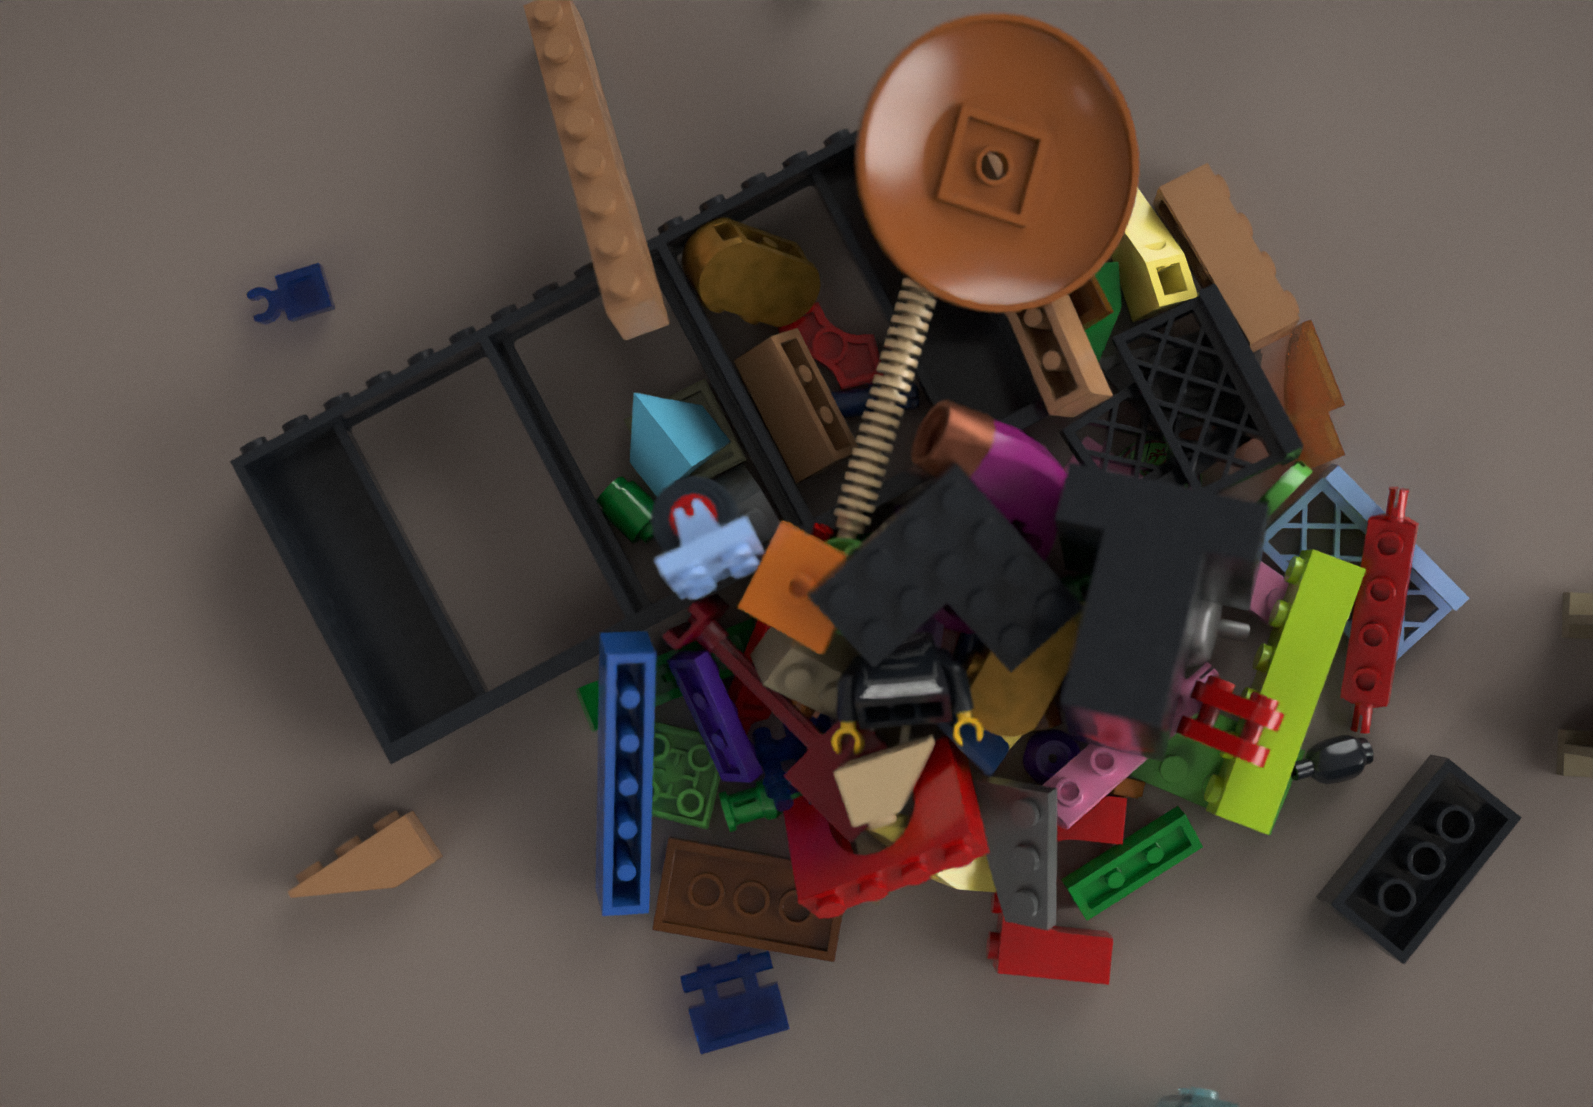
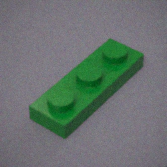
(1133, 863)

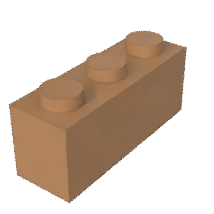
(796, 405)

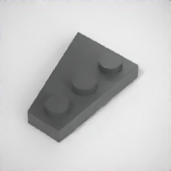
(1022, 847)

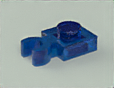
(299, 294)

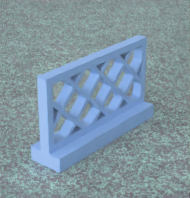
(1358, 508)

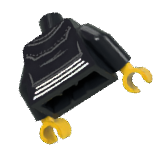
(906, 688)

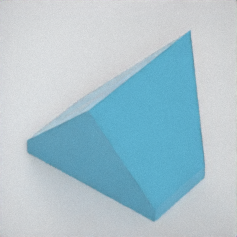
(671, 439)

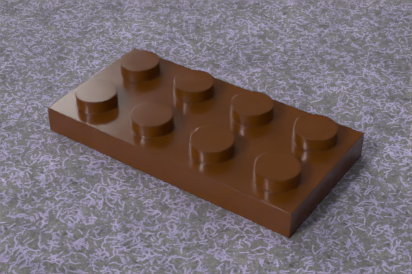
(739, 901)

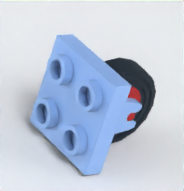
(702, 537)

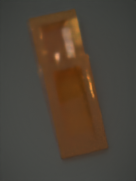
(1310, 395)

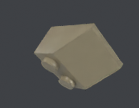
(802, 672)

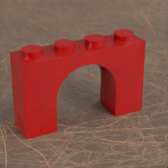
(941, 836)
(1061, 950)

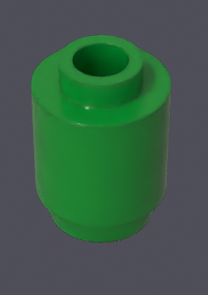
(628, 509)

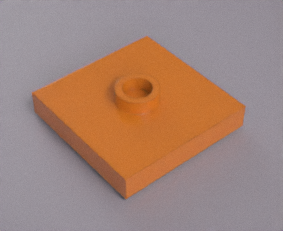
(781, 584)

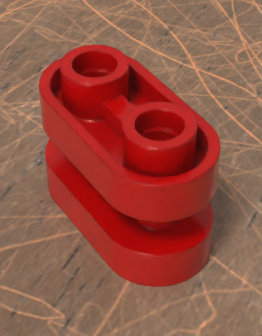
(1257, 711)

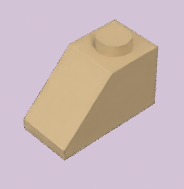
(881, 782)

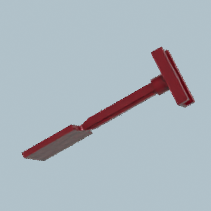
(815, 769)

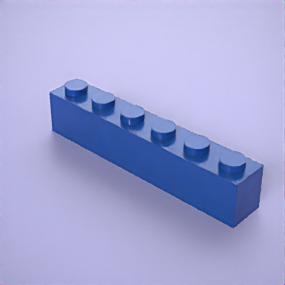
(625, 772)

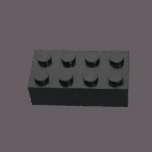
(1418, 857)

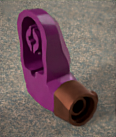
(1004, 464)

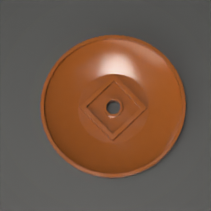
(1063, 149)

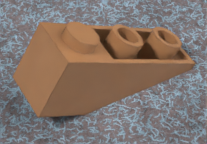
(380, 862)

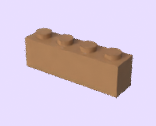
(1224, 253)

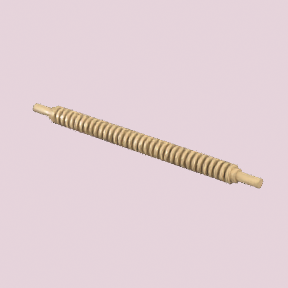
(851, 519)

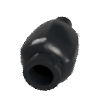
(1334, 760)

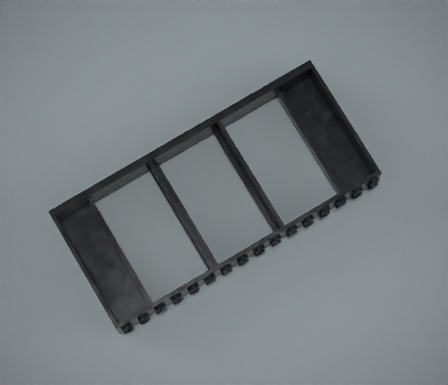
(365, 574)

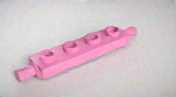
(1100, 769)

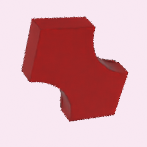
(847, 356)

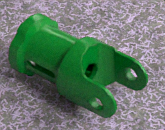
(749, 806)

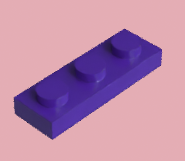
(715, 716)

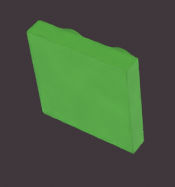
(683, 776)

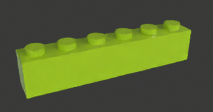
(1292, 672)

